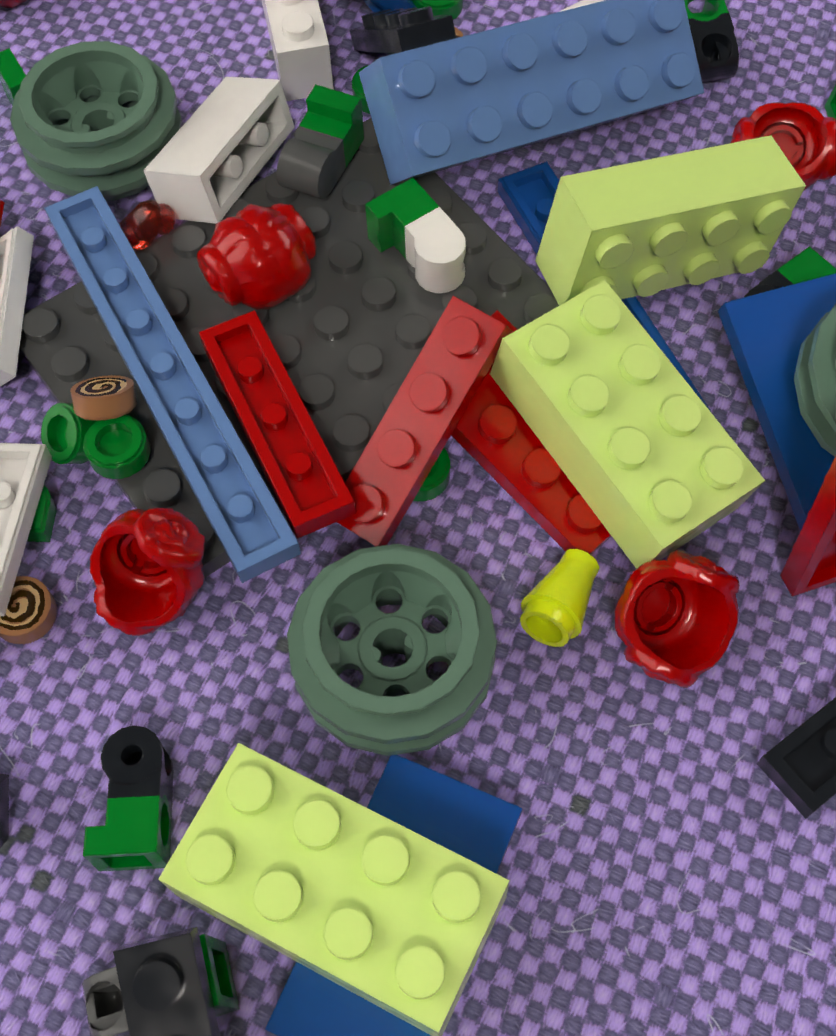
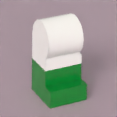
(421, 233)

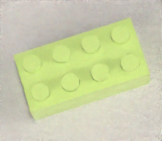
(668, 220)
(623, 424)
(337, 888)

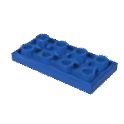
(766, 343)
(439, 810)

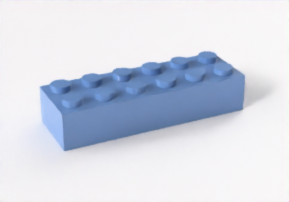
(528, 83)

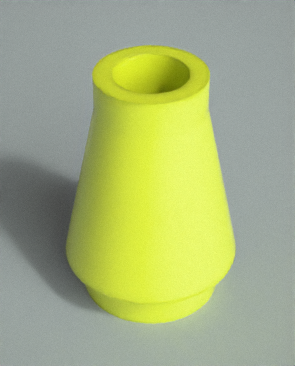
(559, 602)

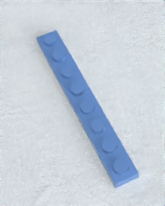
(174, 387)

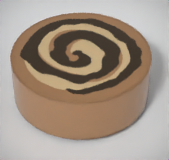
(103, 397)
(29, 612)

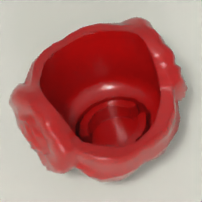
(801, 134)
(259, 256)
(147, 569)
(677, 616)

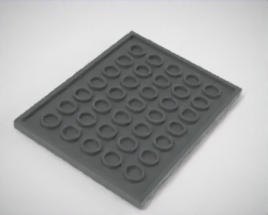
(339, 337)

